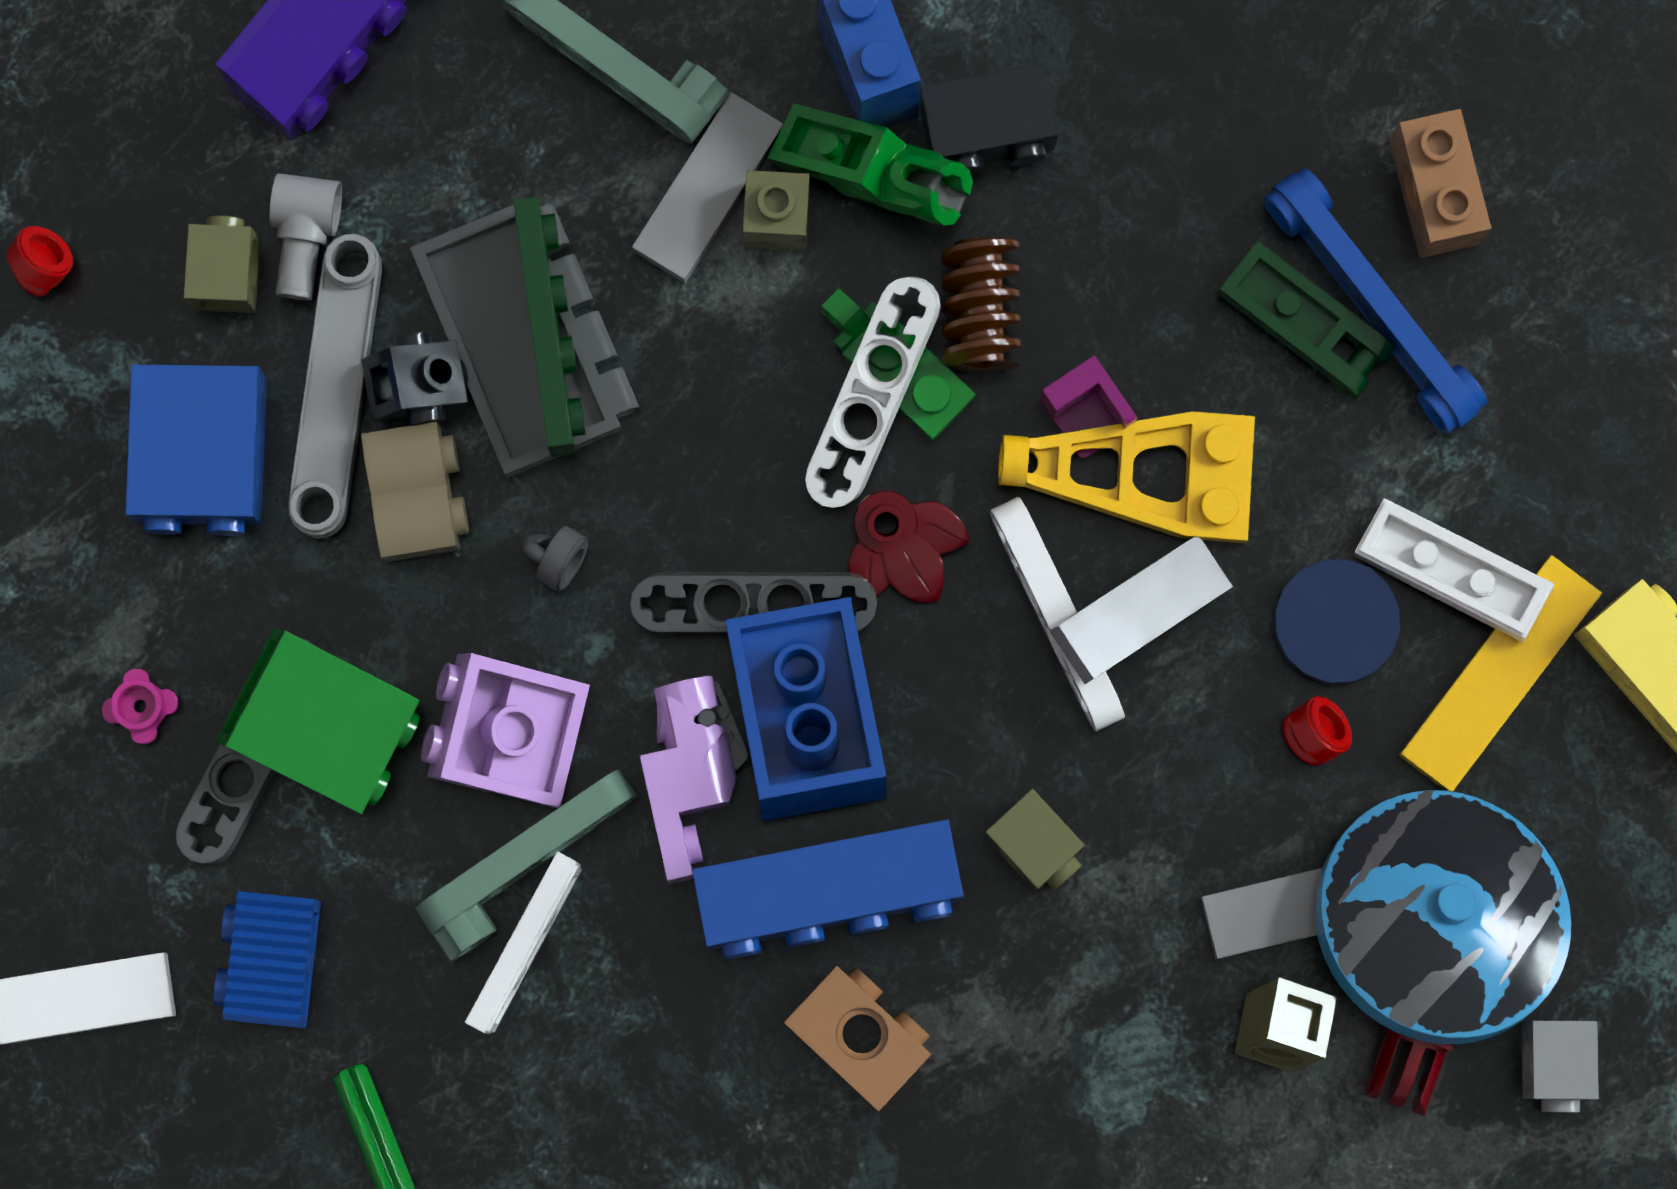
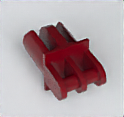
(1407, 1070)

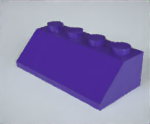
(300, 53)

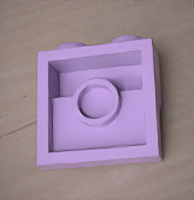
(505, 729)

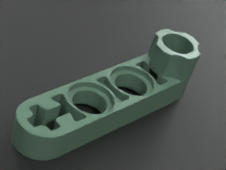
(678, 105)
(456, 911)

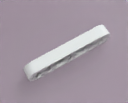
(864, 388)
(1051, 605)

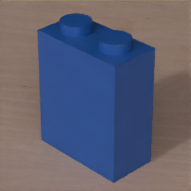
(870, 60)
(196, 448)

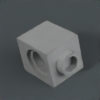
(1560, 1063)

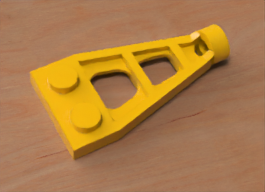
(1215, 477)

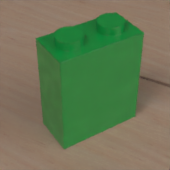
(319, 721)

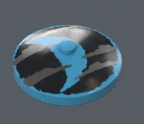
(1442, 917)

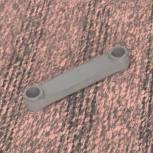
(335, 386)

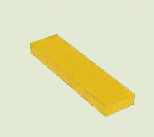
(1496, 682)

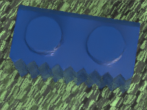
(268, 959)

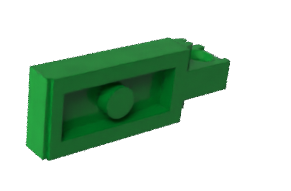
(934, 392)

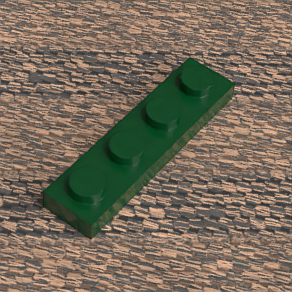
(553, 353)

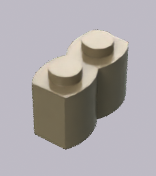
(412, 491)

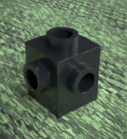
(415, 379)

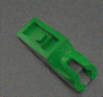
(872, 165)

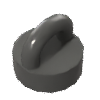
(557, 556)

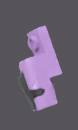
(694, 768)

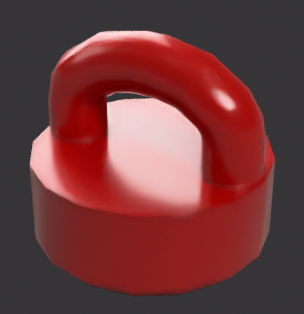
(39, 260)
(1317, 731)

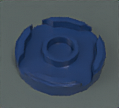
(1336, 621)

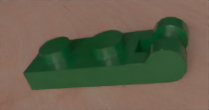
(1305, 318)

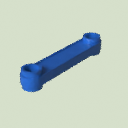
(1447, 394)

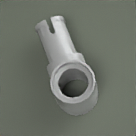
(304, 214)

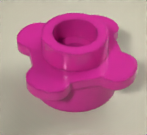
(135, 688)

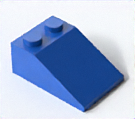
(806, 709)

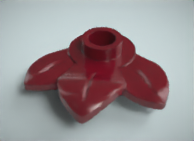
(912, 551)

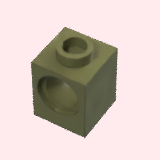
(776, 210)
(222, 266)
(1036, 842)
(1285, 1025)

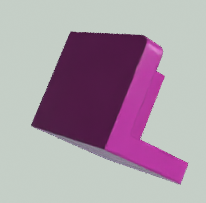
(1086, 401)

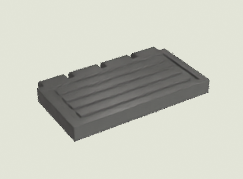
(483, 305)

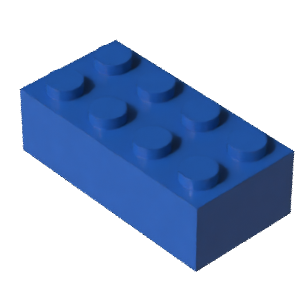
(828, 887)

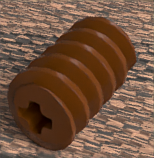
(979, 304)

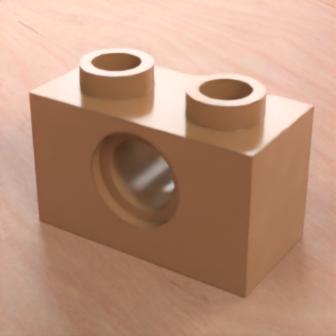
(1440, 183)
(821, 1025)

